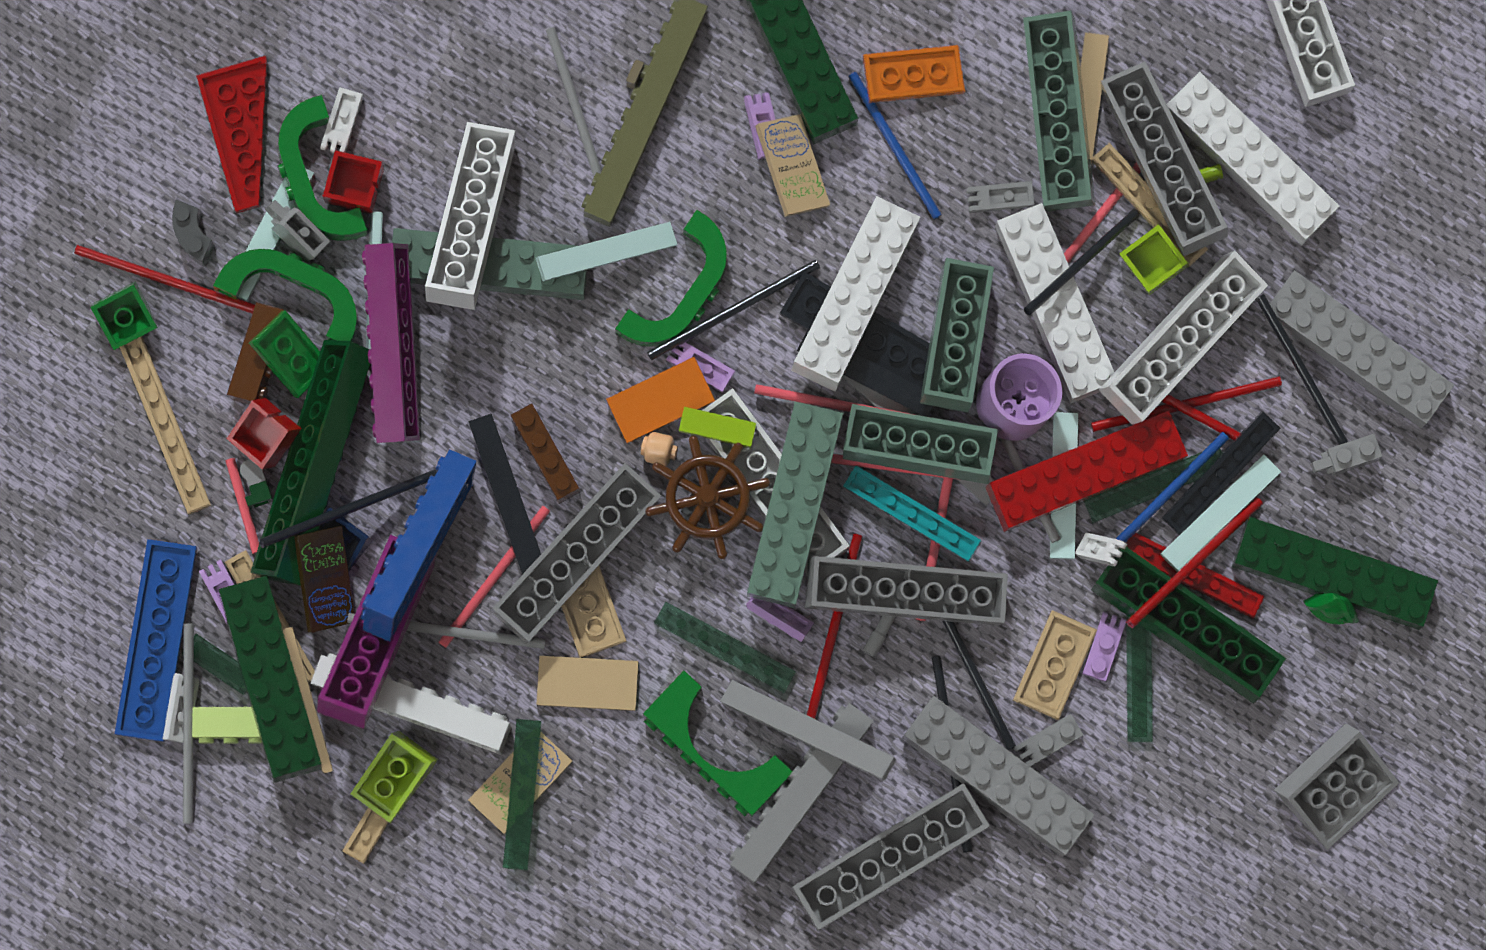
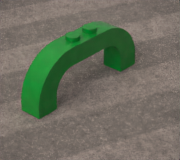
(334, 225)
(291, 268)
(691, 308)

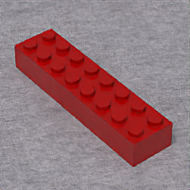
(1086, 471)

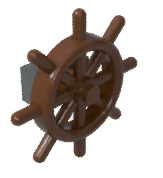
(707, 497)

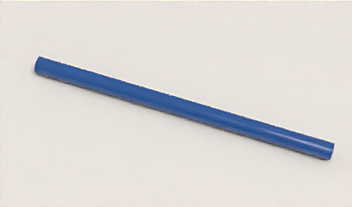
(895, 146)
(1173, 487)

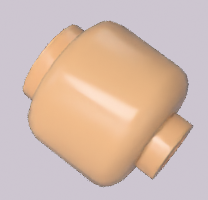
(659, 448)

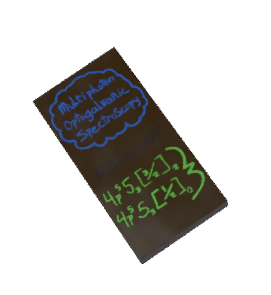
(324, 578)

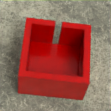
(353, 182)
(263, 433)

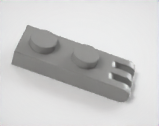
(1001, 196)
(1049, 740)

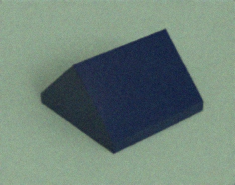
(354, 539)

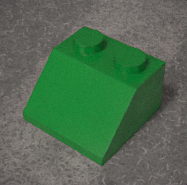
(124, 315)

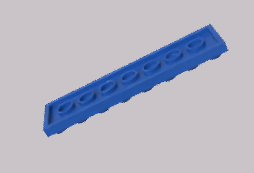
(155, 639)

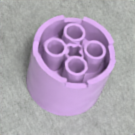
(1032, 384)

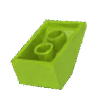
(394, 776)

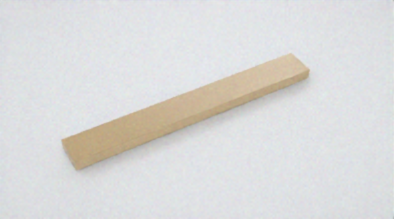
(165, 426)

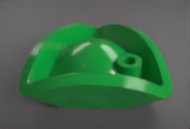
(1332, 608)

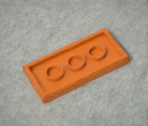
(913, 74)
(660, 399)

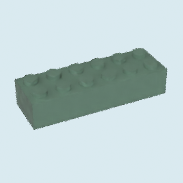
(957, 335)
(920, 444)

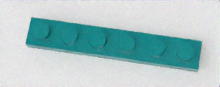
(912, 513)

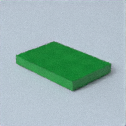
(287, 352)

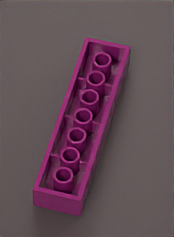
(391, 342)
(364, 659)

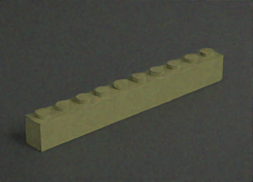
(645, 111)

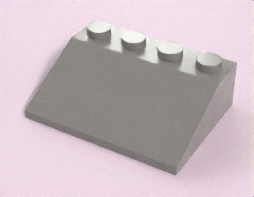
(1337, 785)

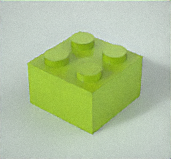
(1154, 259)

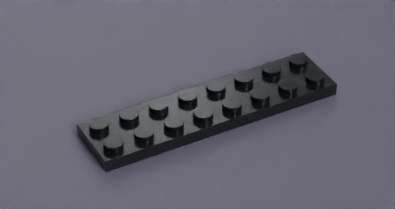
(882, 341)

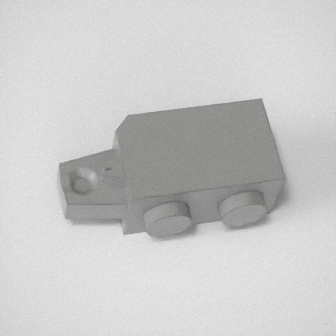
(297, 231)
(1348, 456)

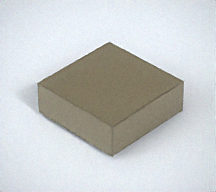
(634, 74)

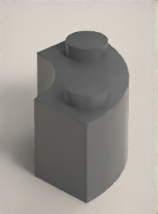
(188, 232)

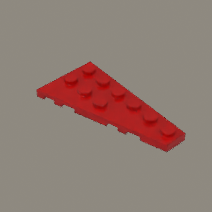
(236, 115)

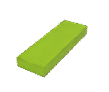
(717, 427)

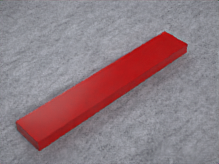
(1201, 579)

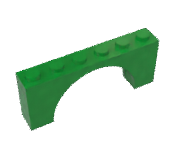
(747, 788)

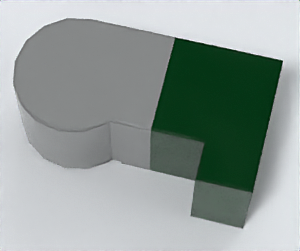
(257, 484)

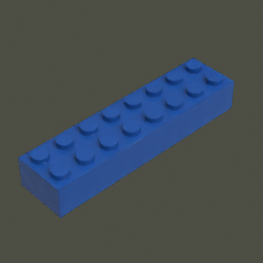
(418, 545)

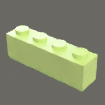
(224, 724)

